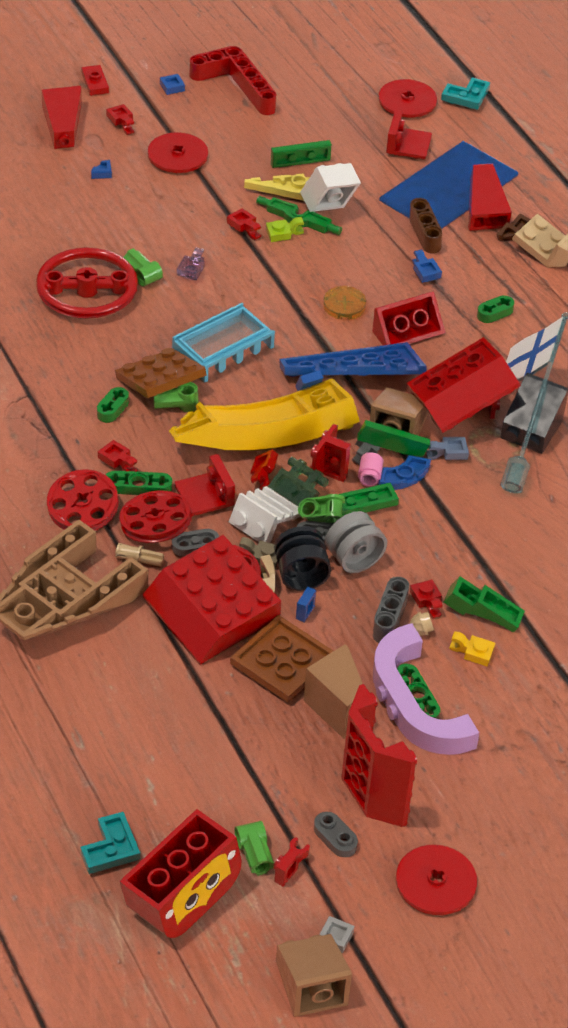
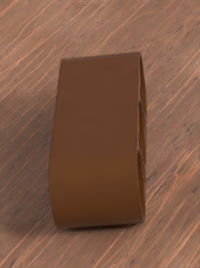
(425, 225)

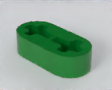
(495, 309)
(109, 402)

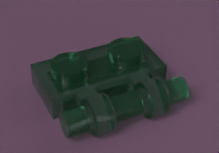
(293, 488)

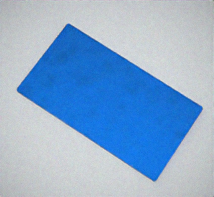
(445, 183)

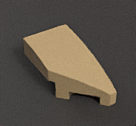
(268, 571)

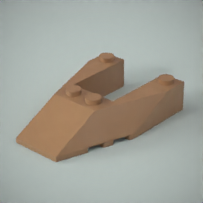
(55, 595)

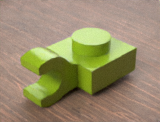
(281, 230)

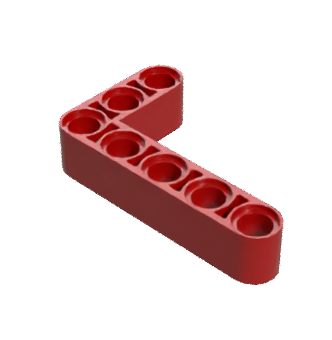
(236, 63)

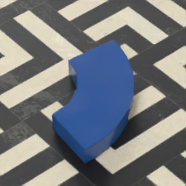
(407, 473)

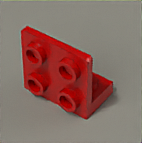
(407, 141)
(210, 490)

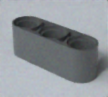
(391, 607)

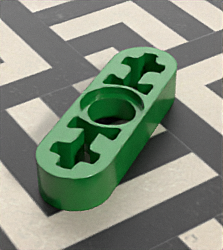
(146, 477)
(420, 685)

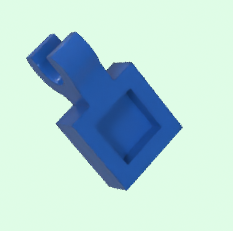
(425, 268)

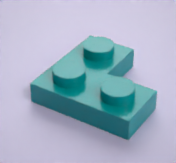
(470, 97)
(116, 848)

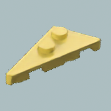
(281, 185)

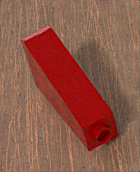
(62, 114)
(487, 200)

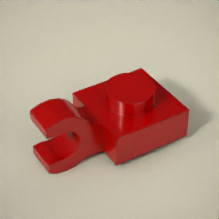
(121, 116)
(243, 220)
(117, 454)
(262, 467)
(427, 595)
(288, 864)

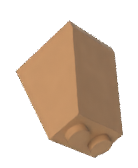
(399, 411)
(332, 688)
(314, 974)

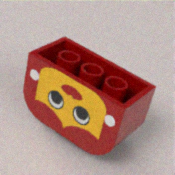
(183, 875)

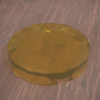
(344, 302)

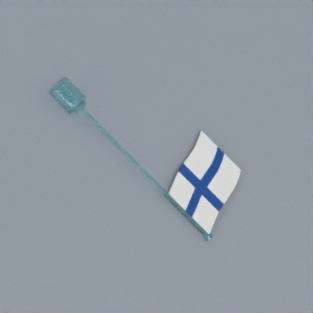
(530, 357)

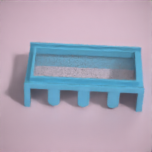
(224, 337)

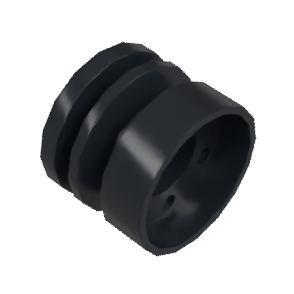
(302, 558)

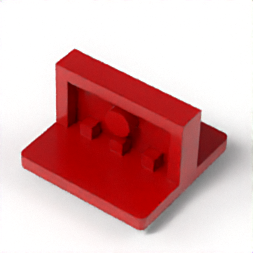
(331, 455)

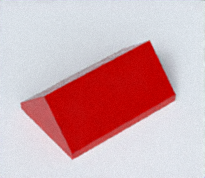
(408, 320)

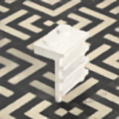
(261, 512)

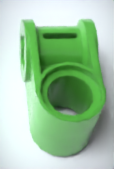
(324, 508)

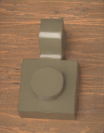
(262, 549)

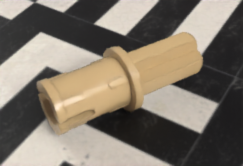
(139, 554)

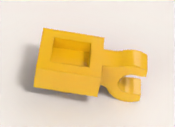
(476, 649)

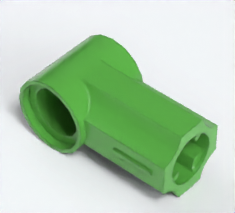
(146, 271)
(183, 397)
(253, 842)

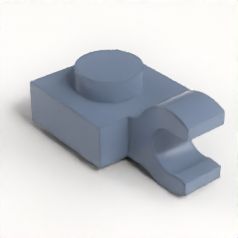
(451, 447)

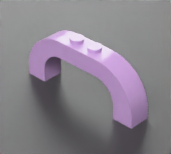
(422, 730)

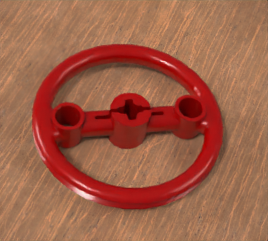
(86, 282)

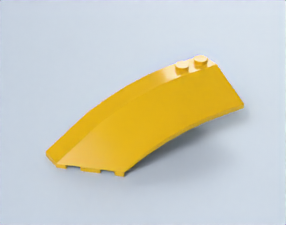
(269, 422)

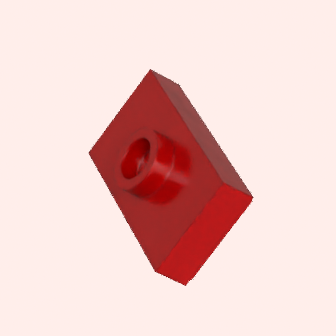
(95, 80)

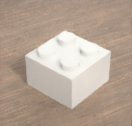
(330, 187)

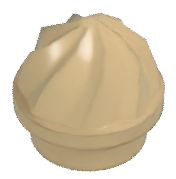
(422, 623)

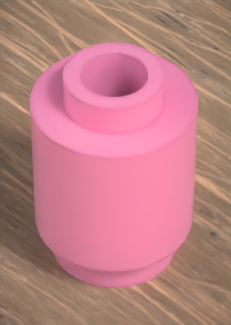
(370, 469)

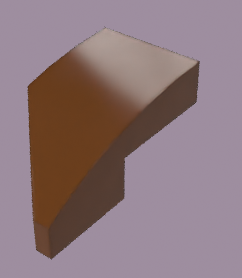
(509, 230)

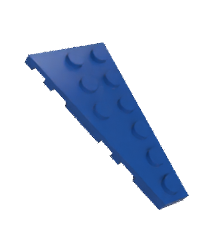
(377, 360)

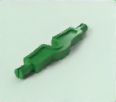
(289, 212)

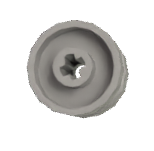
(356, 542)

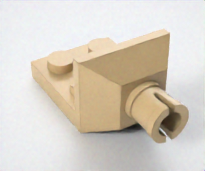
(543, 242)

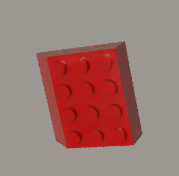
(212, 599)

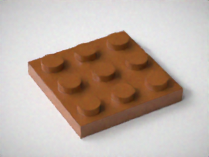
(160, 372)
(279, 657)

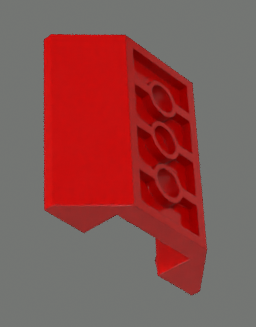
(463, 384)
(374, 774)

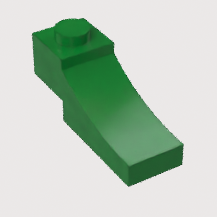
(483, 603)

